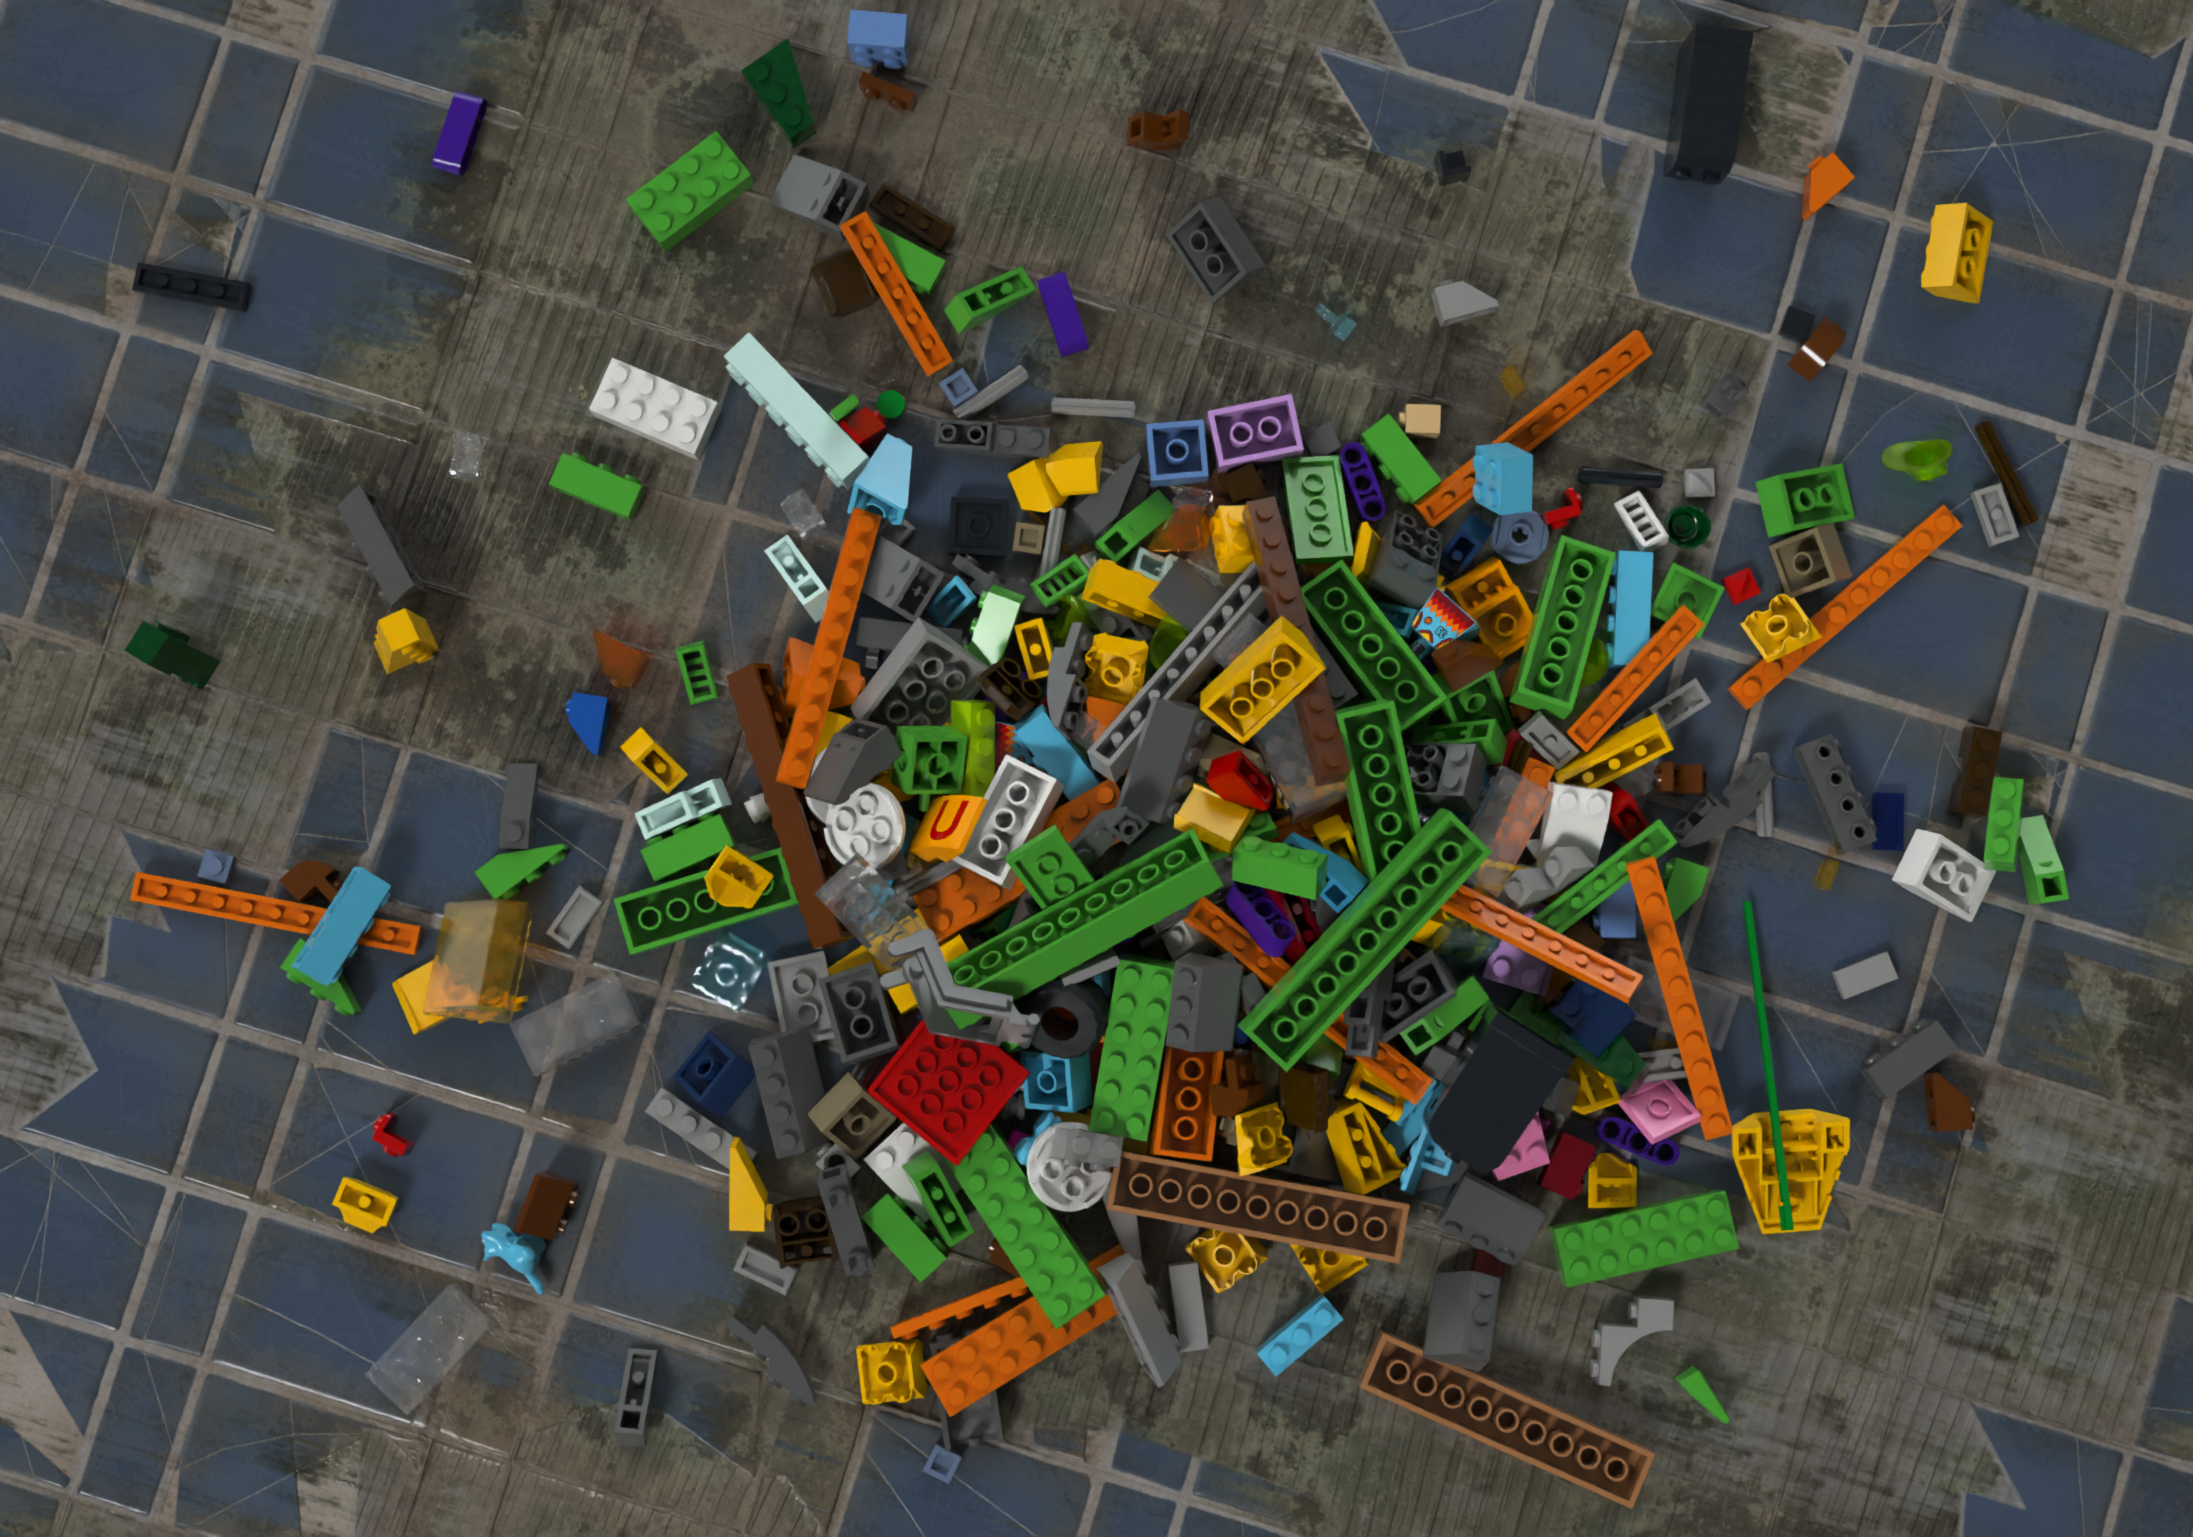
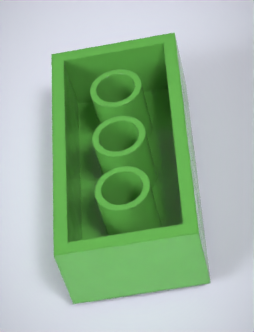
(690, 191)

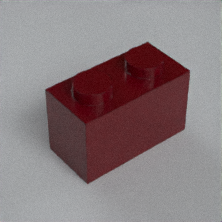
(1567, 1165)

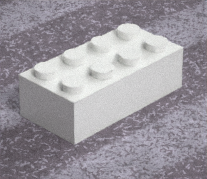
(655, 409)
(1014, 814)

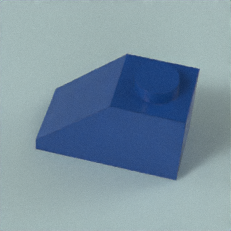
(590, 719)

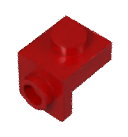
(1560, 517)
(392, 1142)

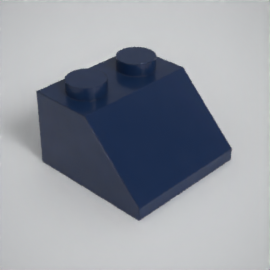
(1591, 1017)
(715, 1074)

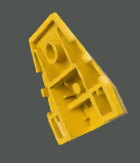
(1812, 1153)

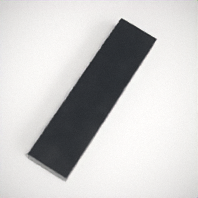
(192, 287)

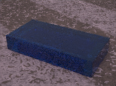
(1889, 821)

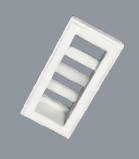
(1657, 528)

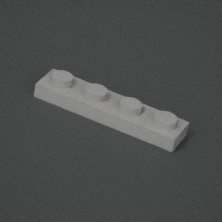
(694, 1127)

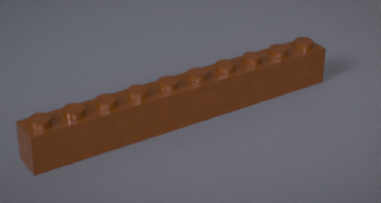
(1284, 598)
(797, 828)

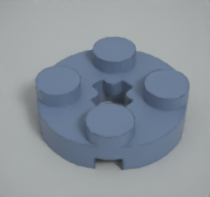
(1525, 551)

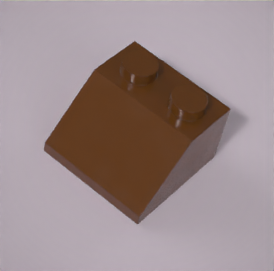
(547, 1205)

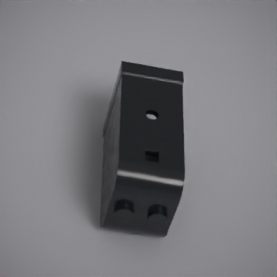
(1707, 104)
(1493, 1090)

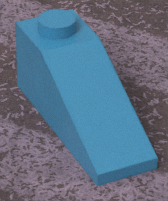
(1342, 877)

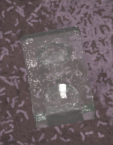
(467, 456)
(802, 514)

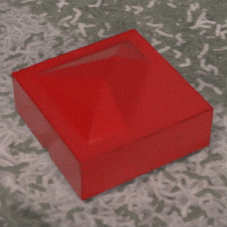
(1741, 586)

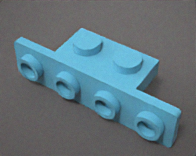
(1407, 1128)
(1425, 1155)

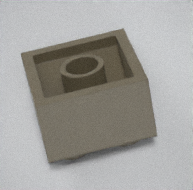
(1810, 560)
(851, 1116)

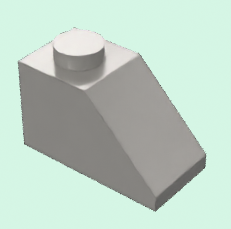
(1460, 302)

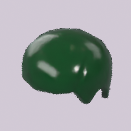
(1687, 526)

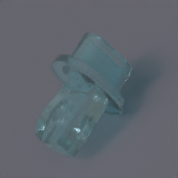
(1341, 324)

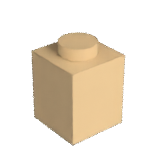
(1420, 421)

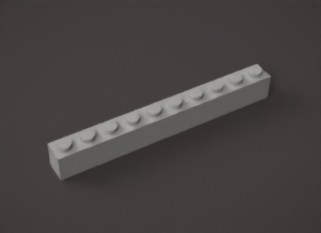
(1179, 674)

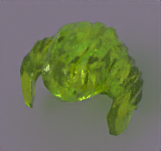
(1071, 611)
(1596, 663)

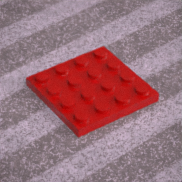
(948, 1089)

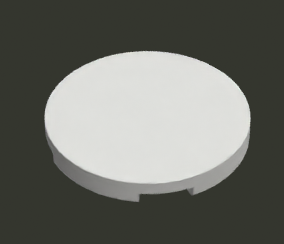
(867, 825)
(1062, 1185)

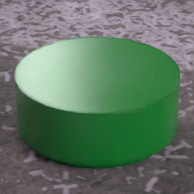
(890, 405)

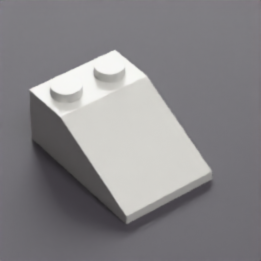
(1574, 818)
(1943, 874)
(895, 1152)

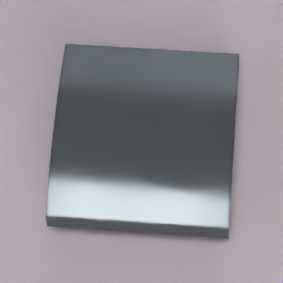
(1185, 595)

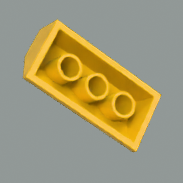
(1261, 680)

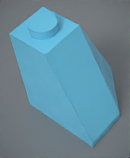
(885, 481)

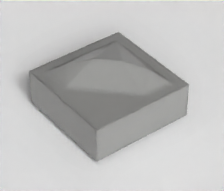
(1699, 483)

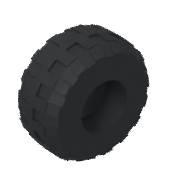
(1065, 1037)

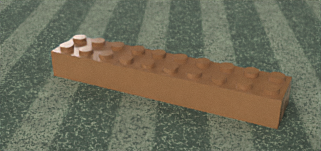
(1258, 1206)
(1506, 1419)

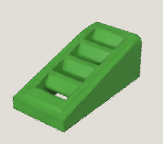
(1073, 563)
(691, 648)
(1698, 1387)

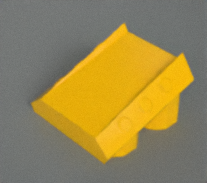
(1365, 550)
(1780, 628)
(1116, 668)
(1213, 819)
(412, 995)
(1261, 1139)
(1226, 1256)
(1328, 1267)
(891, 1371)

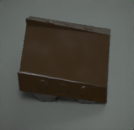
(844, 285)
(1305, 1096)

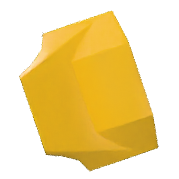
(364, 1204)

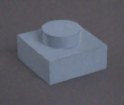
(958, 388)
(217, 866)
(942, 1463)

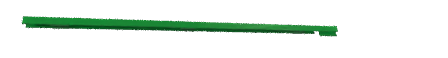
(1784, 1211)

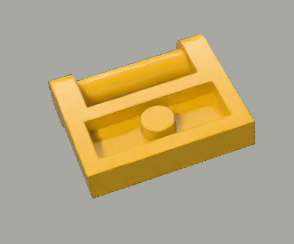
(1364, 1075)

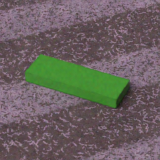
(844, 409)

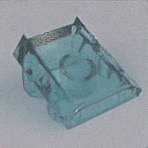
(1461, 945)
(729, 970)

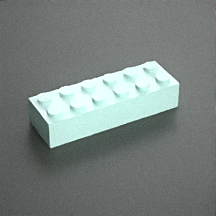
(797, 410)

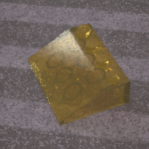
(479, 960)

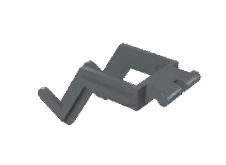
(936, 990)

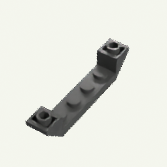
(1090, 846)

